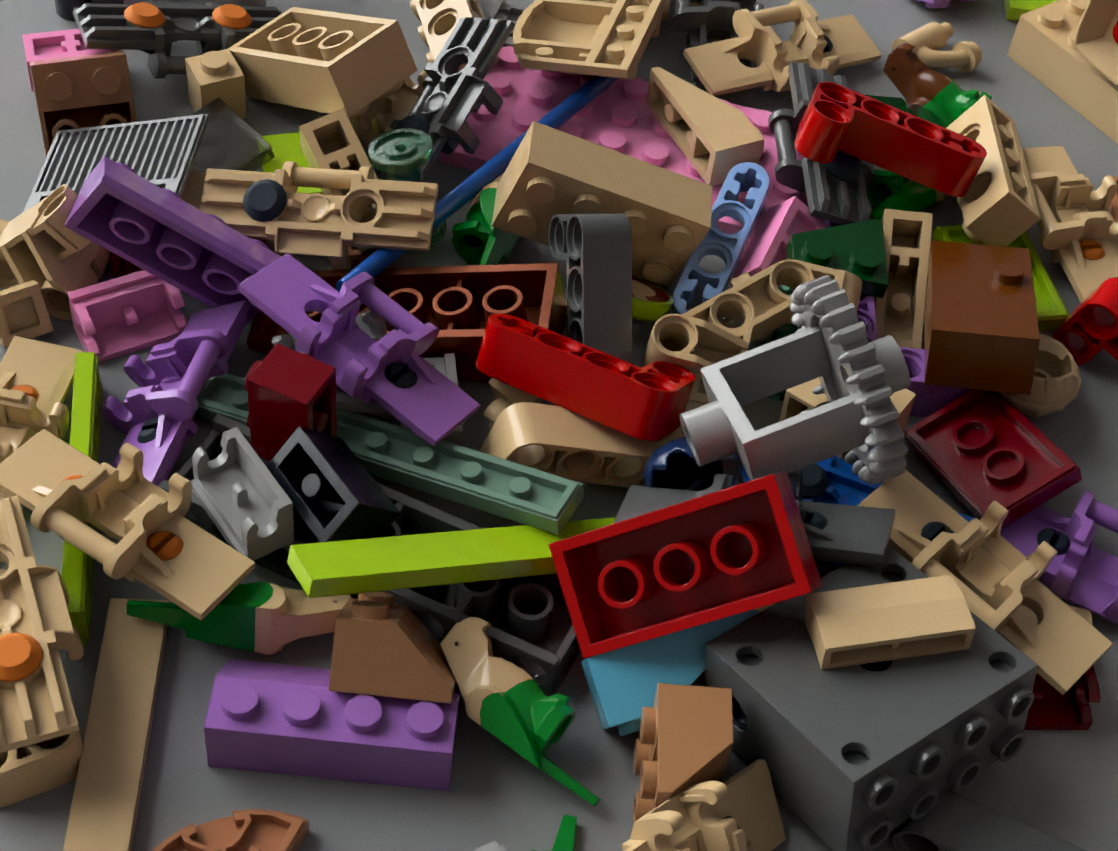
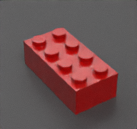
(685, 565)

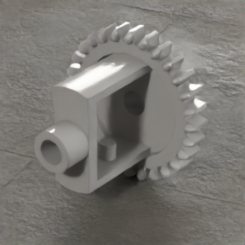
(853, 376)

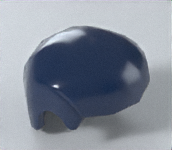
(676, 468)

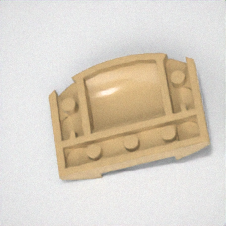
(586, 36)

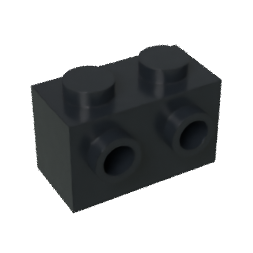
(331, 488)

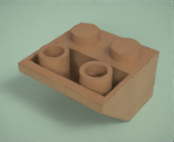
(82, 92)
(681, 742)

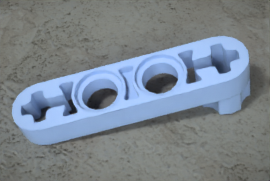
(742, 178)

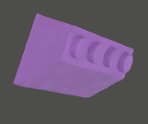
(166, 235)
(293, 725)

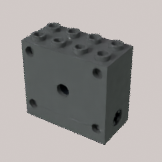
(869, 740)

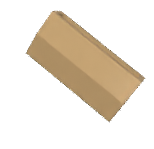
(888, 621)

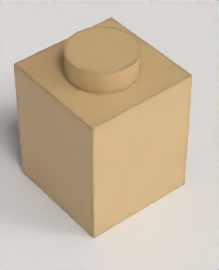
(216, 76)

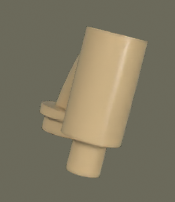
(933, 37)

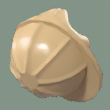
(1054, 381)

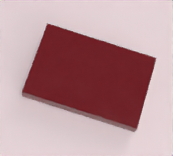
(991, 453)

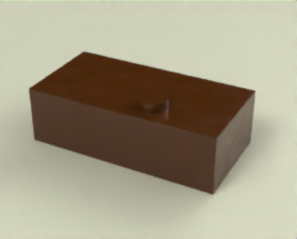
(980, 318)

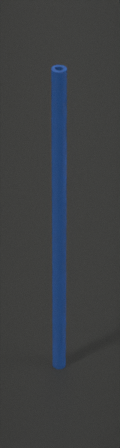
(485, 174)

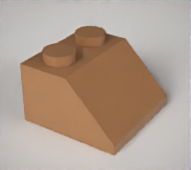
(387, 652)

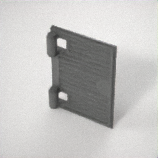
(153, 148)

